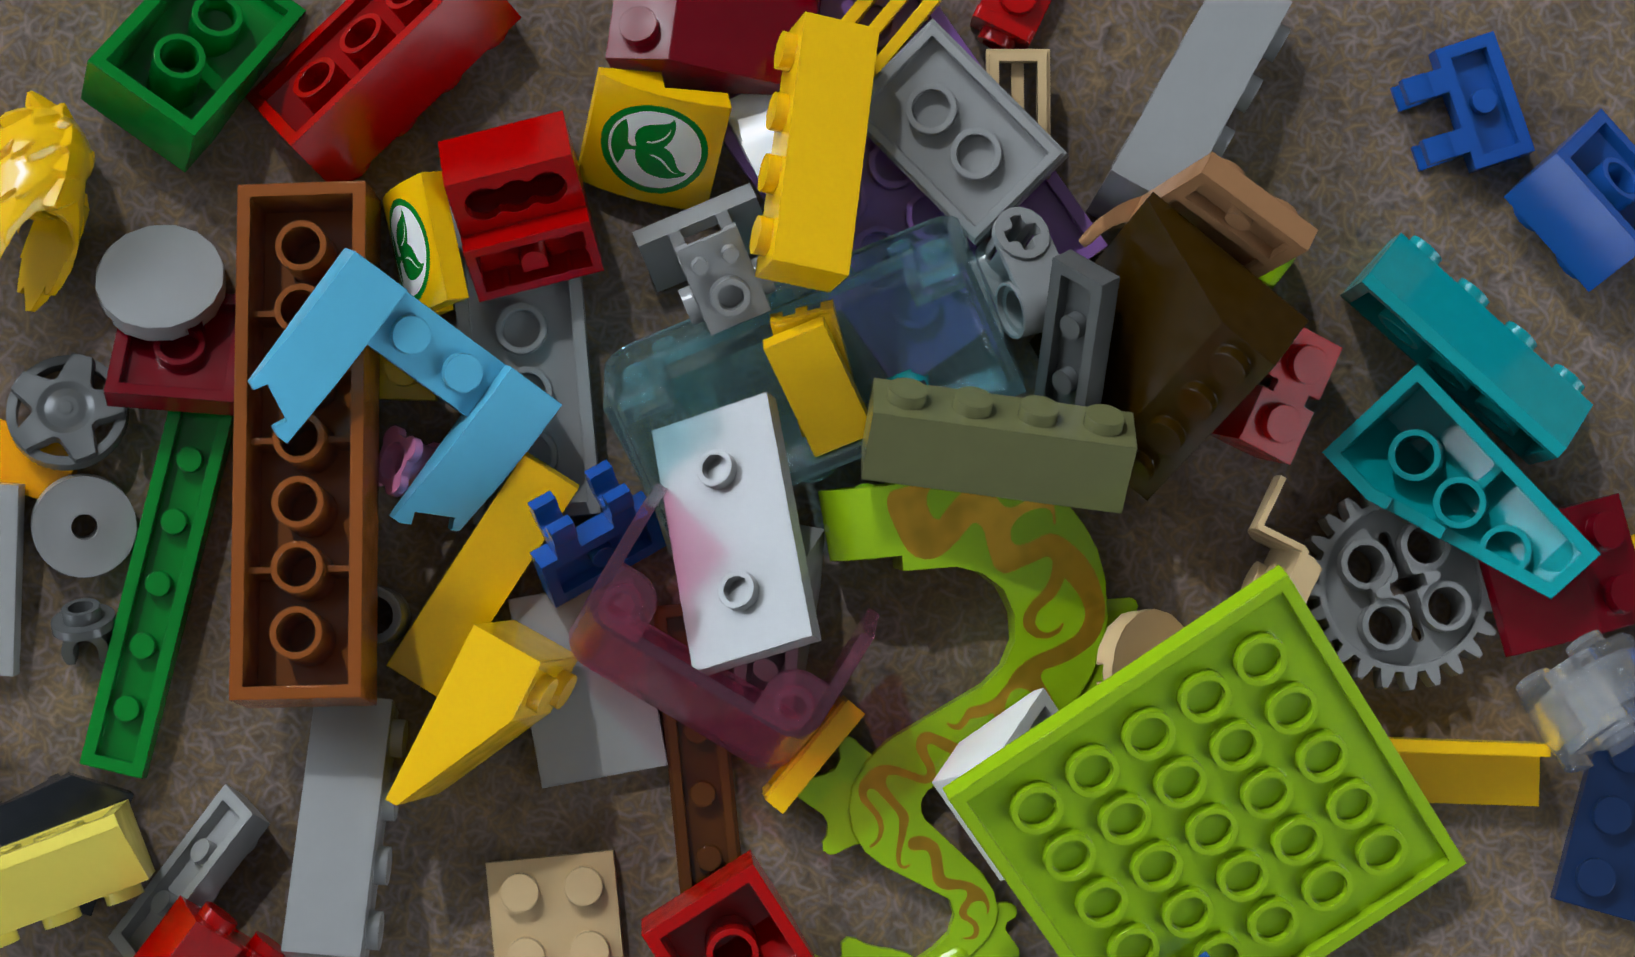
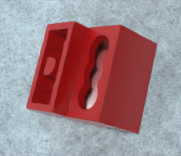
(520, 206)

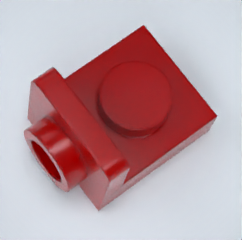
(1008, 22)

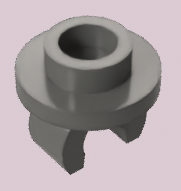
(83, 621)

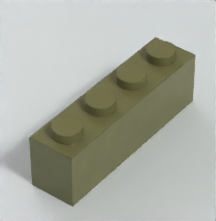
(998, 445)

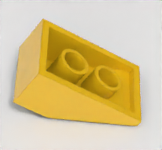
(492, 695)

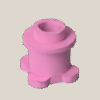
(401, 460)

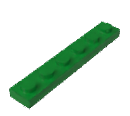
(157, 593)

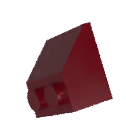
(1594, 600)

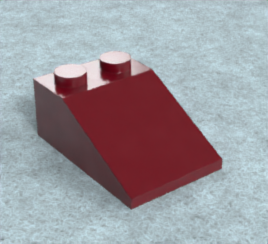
(704, 42)

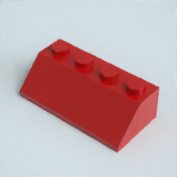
(373, 74)

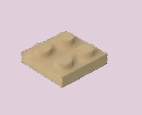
(556, 906)

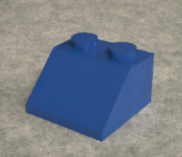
(1583, 201)

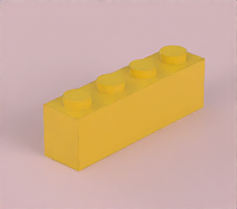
(815, 152)

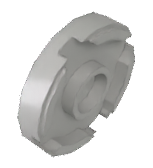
(160, 282)

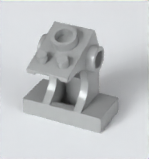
(716, 267)

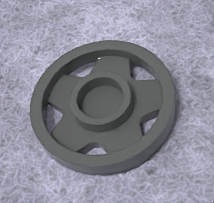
(64, 413)

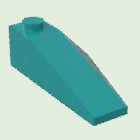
(1448, 477)

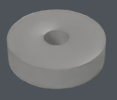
(87, 554)

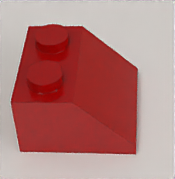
(726, 916)

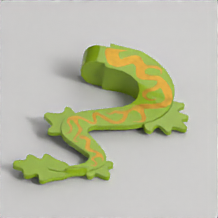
(1056, 620)

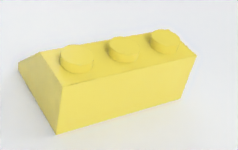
(70, 866)

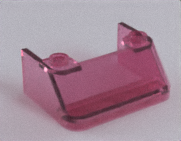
(754, 724)

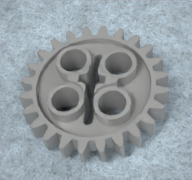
(1346, 604)

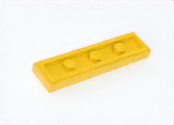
(480, 574)

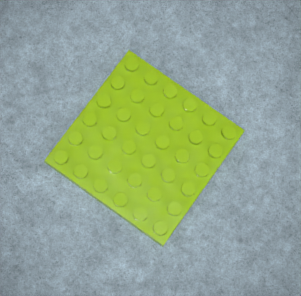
(1211, 799)

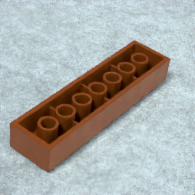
(311, 505)

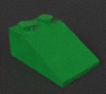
(185, 68)

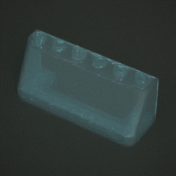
(902, 307)

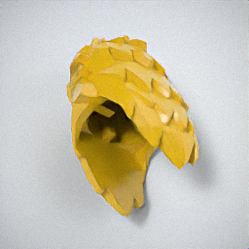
(43, 180)

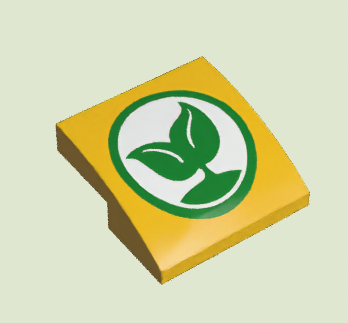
(653, 138)
(425, 241)

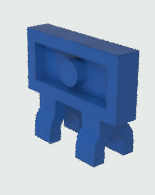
(1479, 104)
(579, 554)

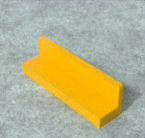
(1474, 769)

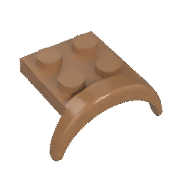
(1229, 210)

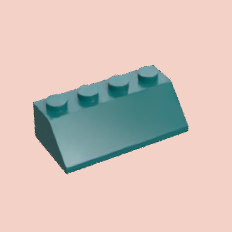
(1470, 350)

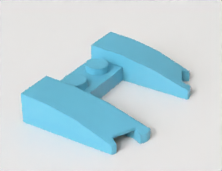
(365, 307)

